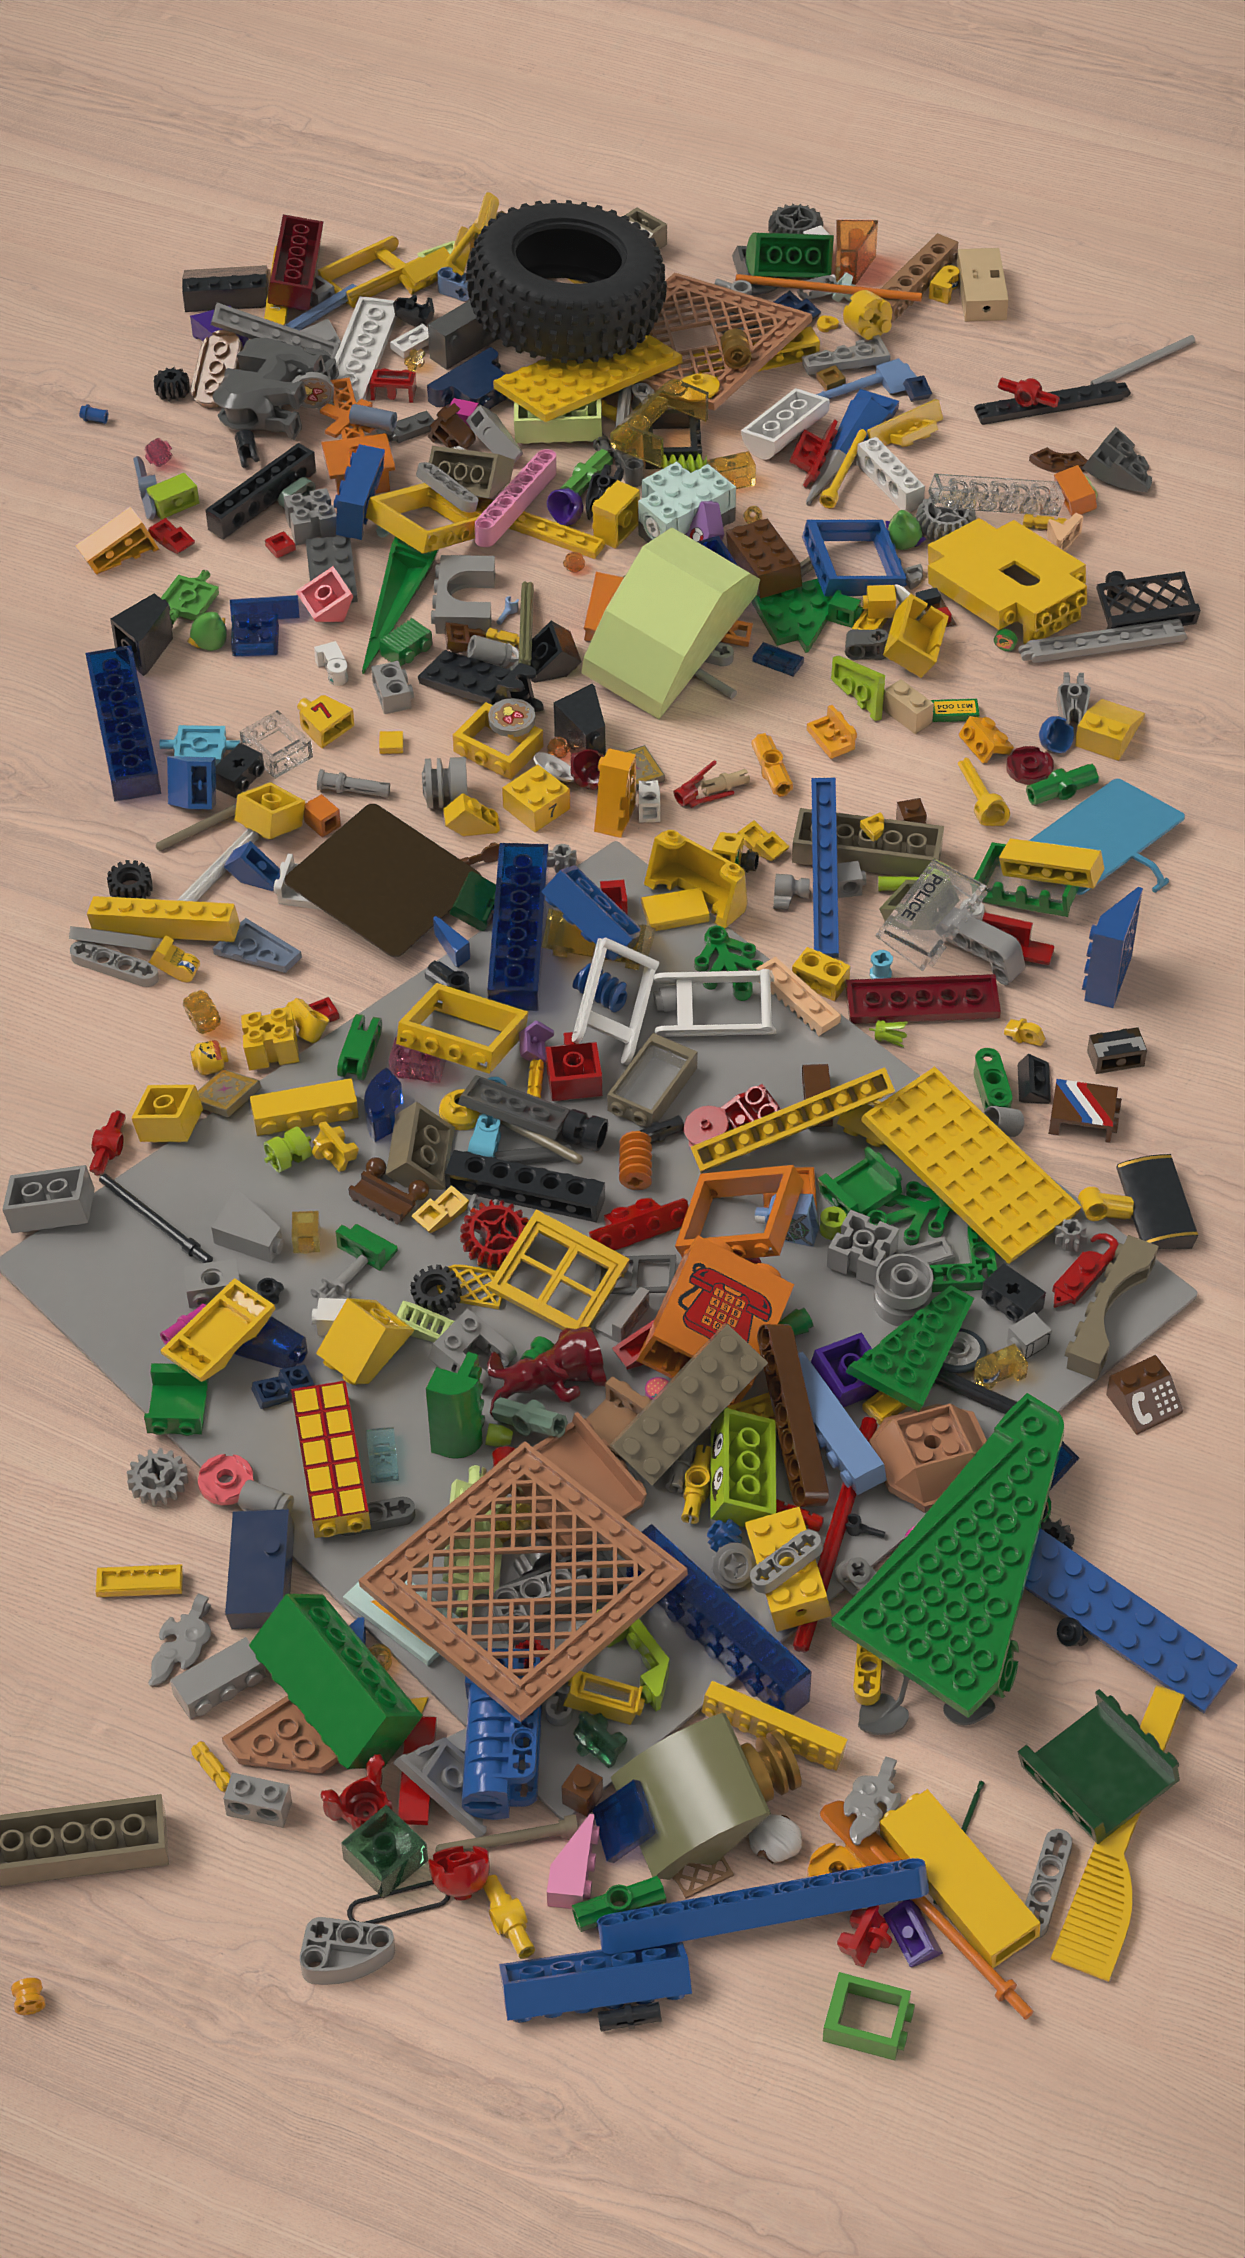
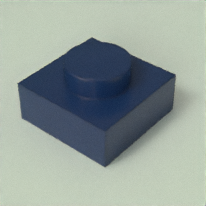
(917, 388)

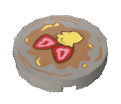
(318, 389)
(511, 717)

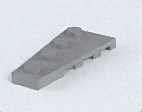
(844, 357)

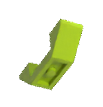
(654, 1659)

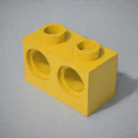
(822, 973)

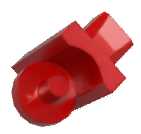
(869, 1936)

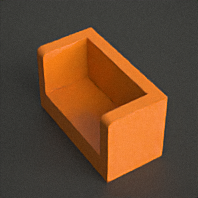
(1076, 490)

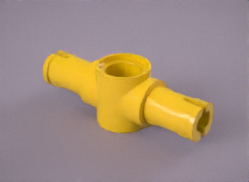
(697, 1494)
(508, 1917)

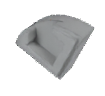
(914, 575)

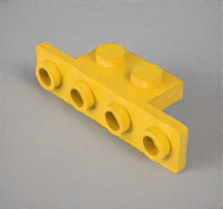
(909, 426)

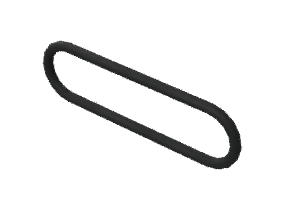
(400, 1914)

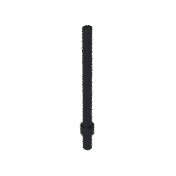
(189, 1245)

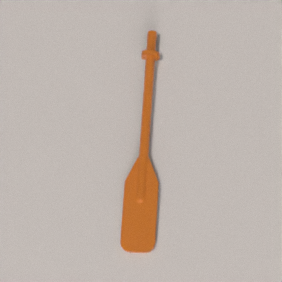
(876, 1851)

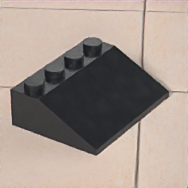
(229, 286)

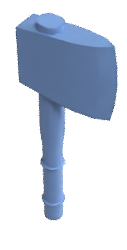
(890, 374)

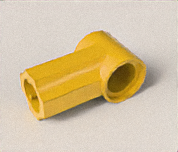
(310, 1022)
(1102, 1205)

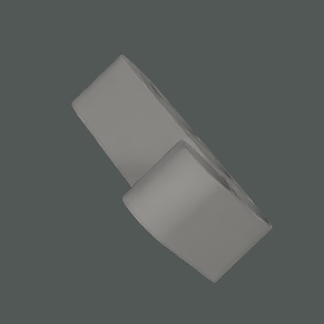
(993, 946)
(540, 1586)

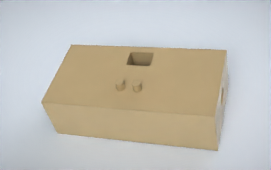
(982, 284)

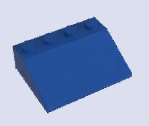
(1111, 950)

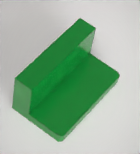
(363, 1242)

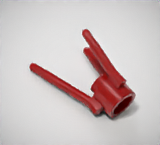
(687, 792)

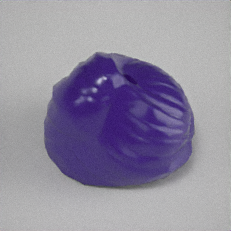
(565, 506)

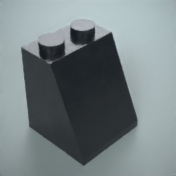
(146, 629)
(580, 721)

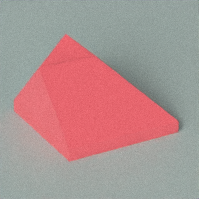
(326, 597)

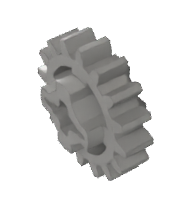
(145, 1483)

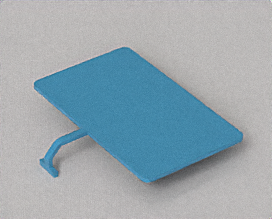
(1118, 823)

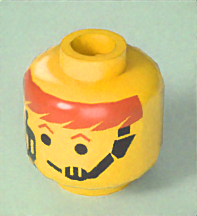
(209, 1057)

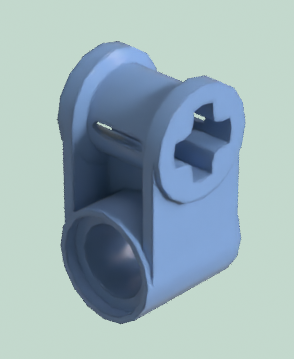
(452, 284)

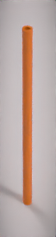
(826, 287)

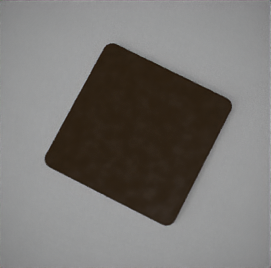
(381, 879)

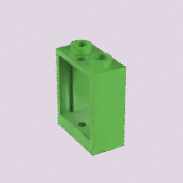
(862, 2040)

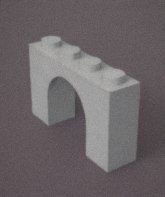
(457, 573)

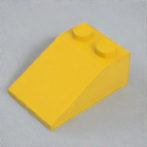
(1108, 728)

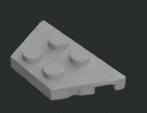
(439, 1773)

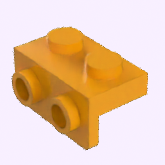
(833, 733)
(984, 738)

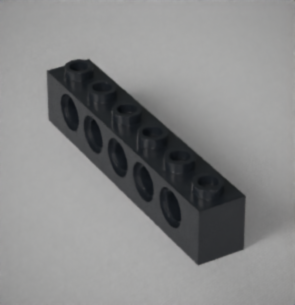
(259, 491)
(525, 1185)

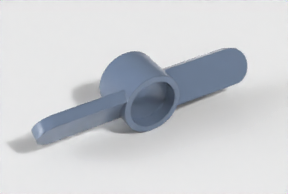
(144, 482)

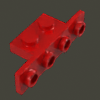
(810, 451)
(1022, 931)
(639, 1222)

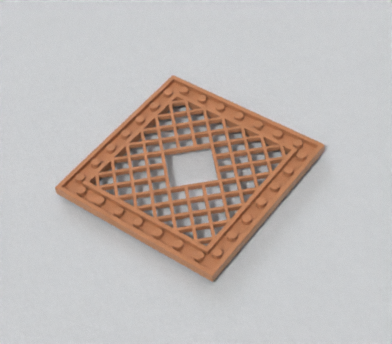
(786, 320)
(523, 1469)

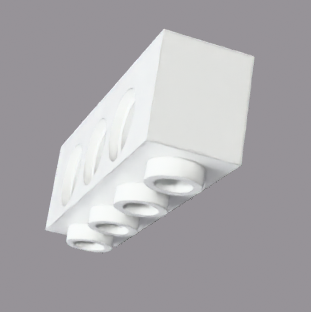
(890, 474)

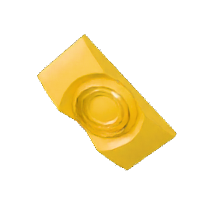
(219, 1330)

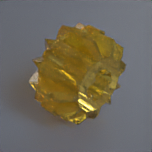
(201, 1011)

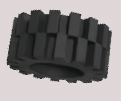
(128, 872)
(430, 1279)

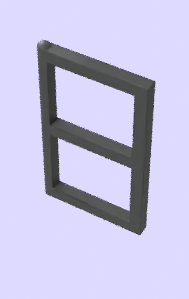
(636, 1260)

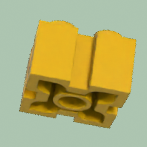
(270, 1038)

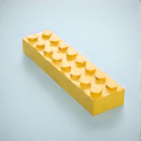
(760, 1718)

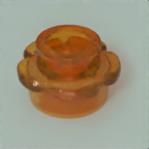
(574, 562)
(558, 747)

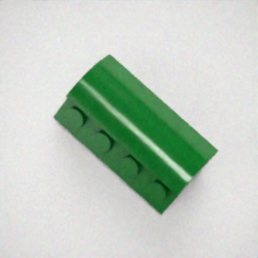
(456, 1409)

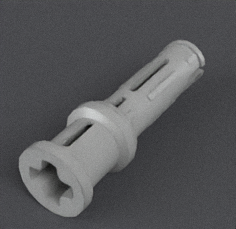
(342, 783)

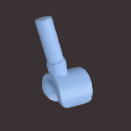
(510, 608)

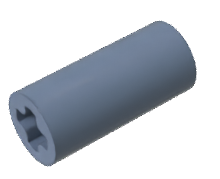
(373, 417)

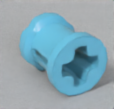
(881, 964)

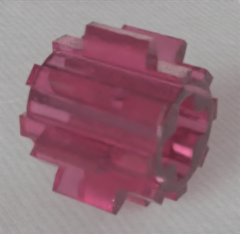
(158, 452)

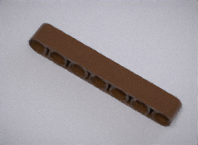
(793, 1415)

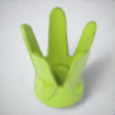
(885, 1032)

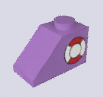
(706, 522)

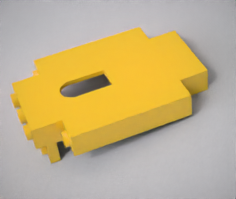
(969, 568)

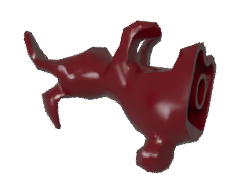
(572, 1358)

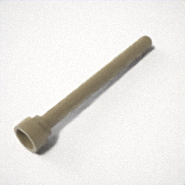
(196, 828)
(546, 1142)
(565, 1828)

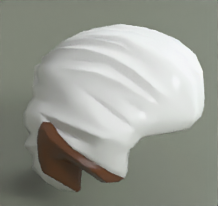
(776, 1838)

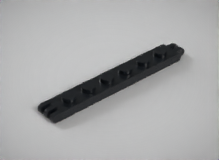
(1068, 399)

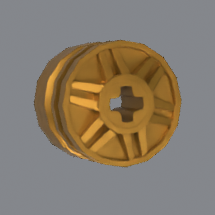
(773, 1765)

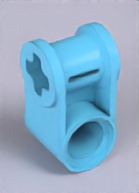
(485, 1136)

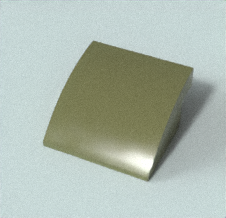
(696, 1794)

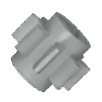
(562, 857)
(1070, 1235)

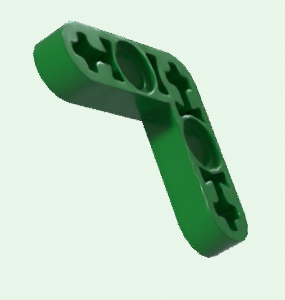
(971, 1271)

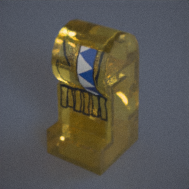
(1000, 1366)

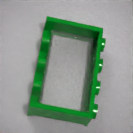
(1022, 893)

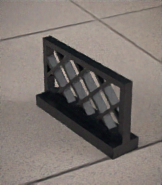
(1186, 614)

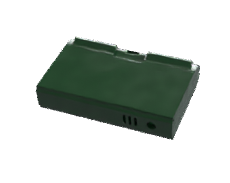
(475, 901)

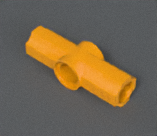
(772, 765)

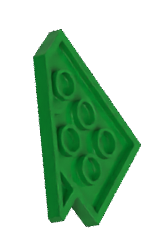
(795, 614)

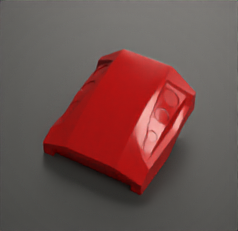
(750, 1106)

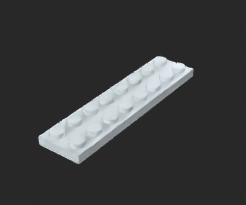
(364, 343)

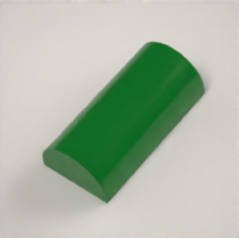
(789, 254)

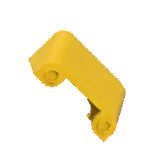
(689, 865)

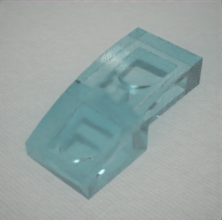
(382, 1455)

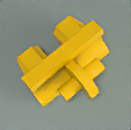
(331, 1145)

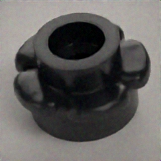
(750, 860)

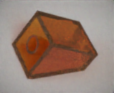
(854, 247)

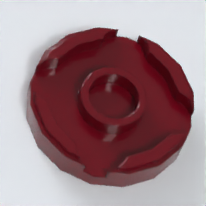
(1029, 765)

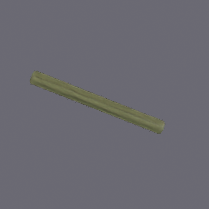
(526, 622)

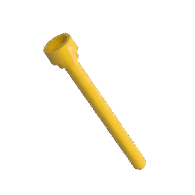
(830, 496)

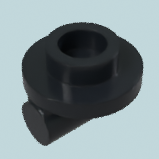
(1071, 1632)

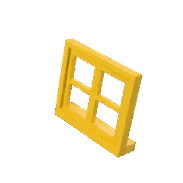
(577, 1244)

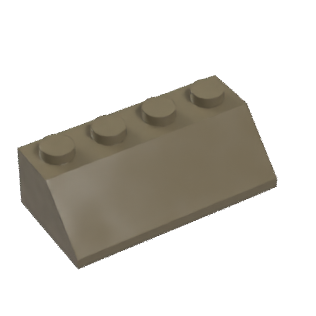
(477, 471)

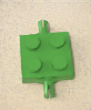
(190, 596)

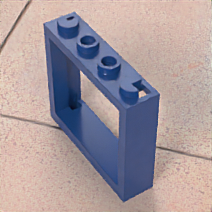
(851, 530)

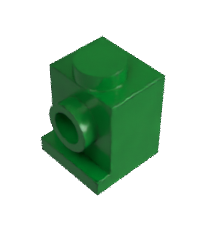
(844, 609)

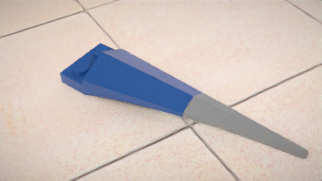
(863, 412)

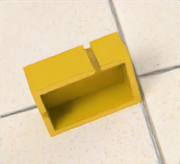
(915, 642)

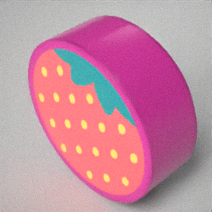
(654, 1386)

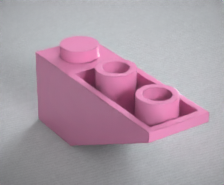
(570, 1869)

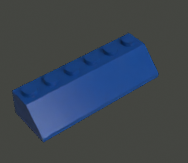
(593, 1981)

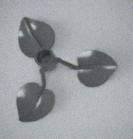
(889, 1717)

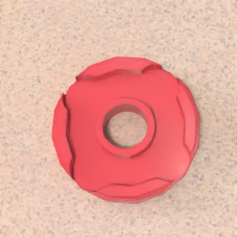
(214, 1469)

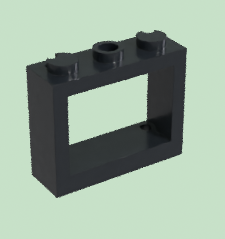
(678, 420)

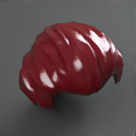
(585, 768)

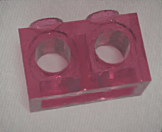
(415, 1064)

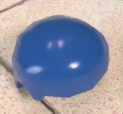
(1056, 734)

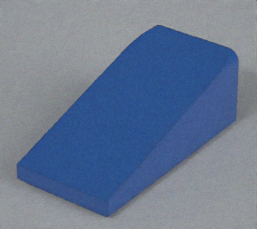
(453, 943)

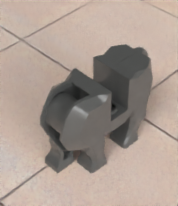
(258, 391)

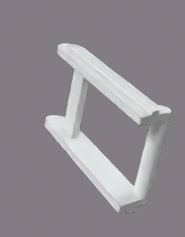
(684, 1003)
(586, 1017)

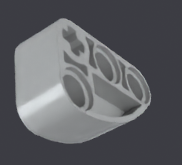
(342, 1960)

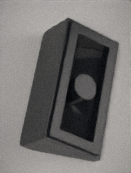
(1033, 1080)

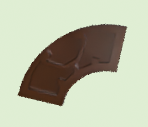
(1057, 462)

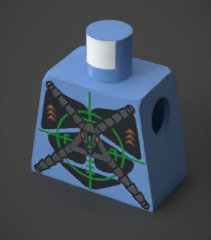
(804, 1222)

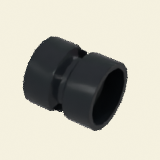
(583, 1129)

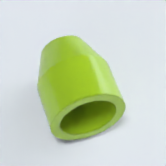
(498, 1435)

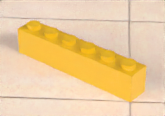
(165, 917)

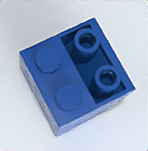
(192, 782)

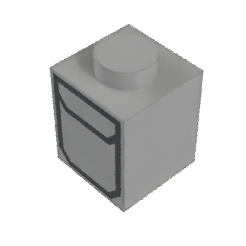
(1029, 1335)

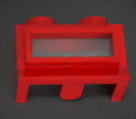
(391, 380)

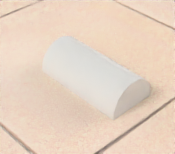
(783, 422)

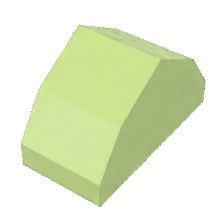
(666, 620)

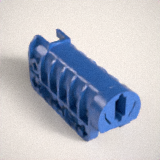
(495, 1751)

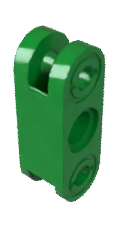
(359, 1047)
(992, 1079)

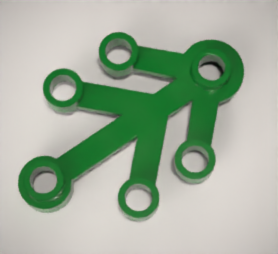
(718, 939)
(916, 1209)

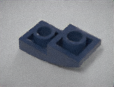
(278, 1389)

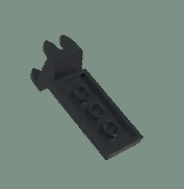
(480, 680)

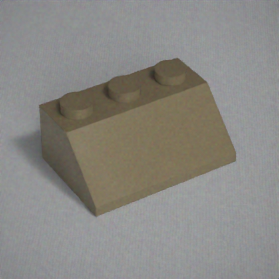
(420, 1147)

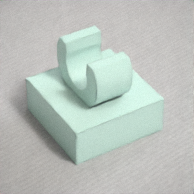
(845, 280)

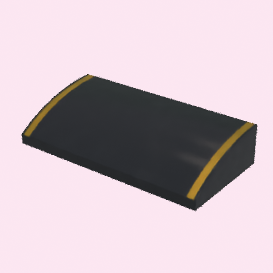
(1159, 1201)

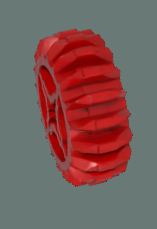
(480, 1223)

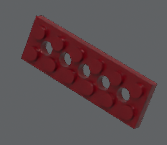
(933, 988)

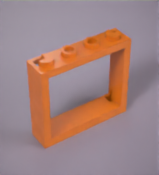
(777, 1179)

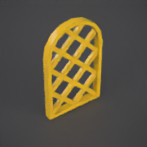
(494, 1305)

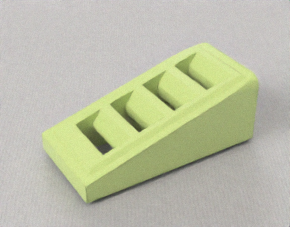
(426, 1316)

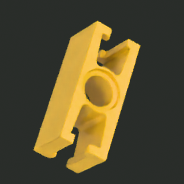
(424, 270)

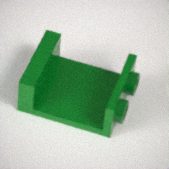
(176, 1401)

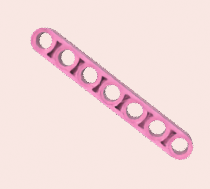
(515, 498)

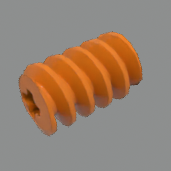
(635, 1160)

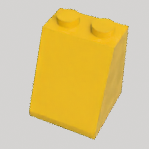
(362, 1340)

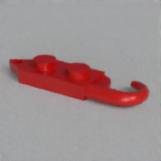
(1083, 1272)

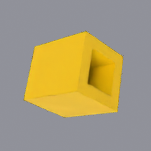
(880, 601)

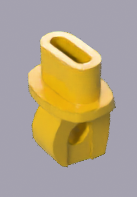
(1025, 1032)

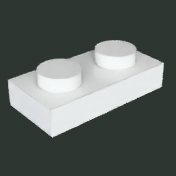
(414, 339)

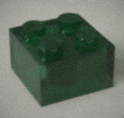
(384, 1851)

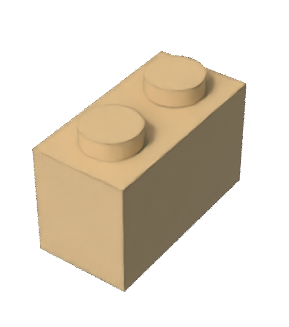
(908, 706)

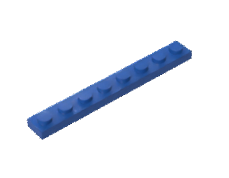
(825, 866)

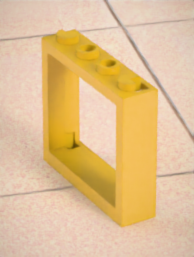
(387, 508)
(467, 1007)

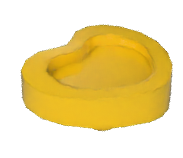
(827, 323)

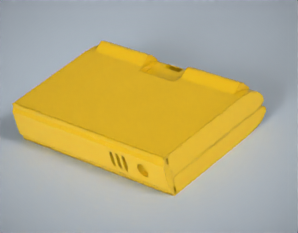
(675, 909)

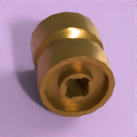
(735, 348)

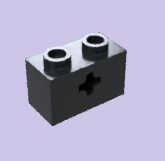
(239, 770)
(1012, 1294)

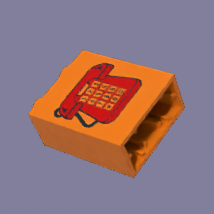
(705, 1293)

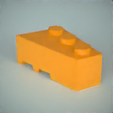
(116, 542)
(615, 792)

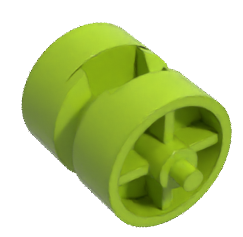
(284, 1150)

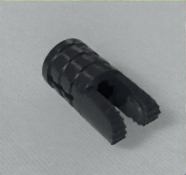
(246, 447)

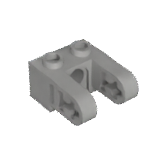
(467, 1334)

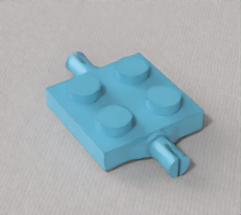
(200, 742)

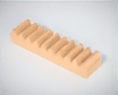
(801, 998)

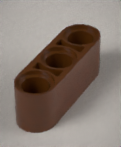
(816, 1081)

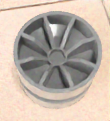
(902, 1288)

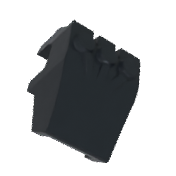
(412, 312)

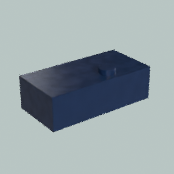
(258, 1566)

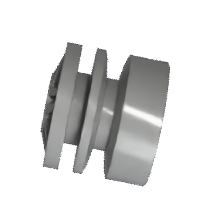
(444, 781)

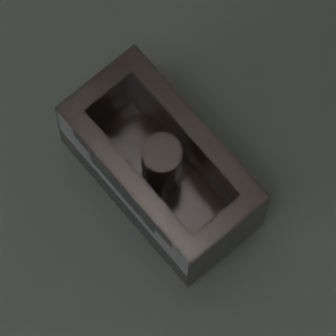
(1116, 1050)

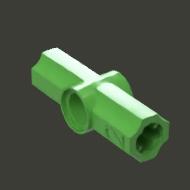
(582, 472)

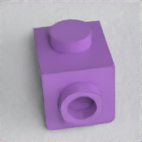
(533, 1040)

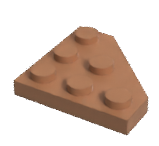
(280, 1740)

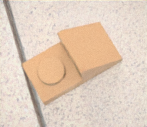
(1064, 534)

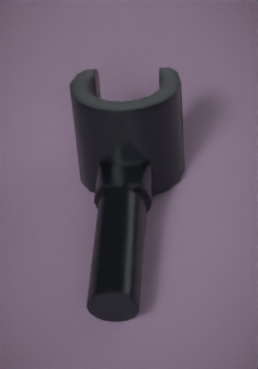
(858, 1528)

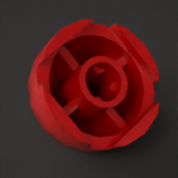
(460, 1872)

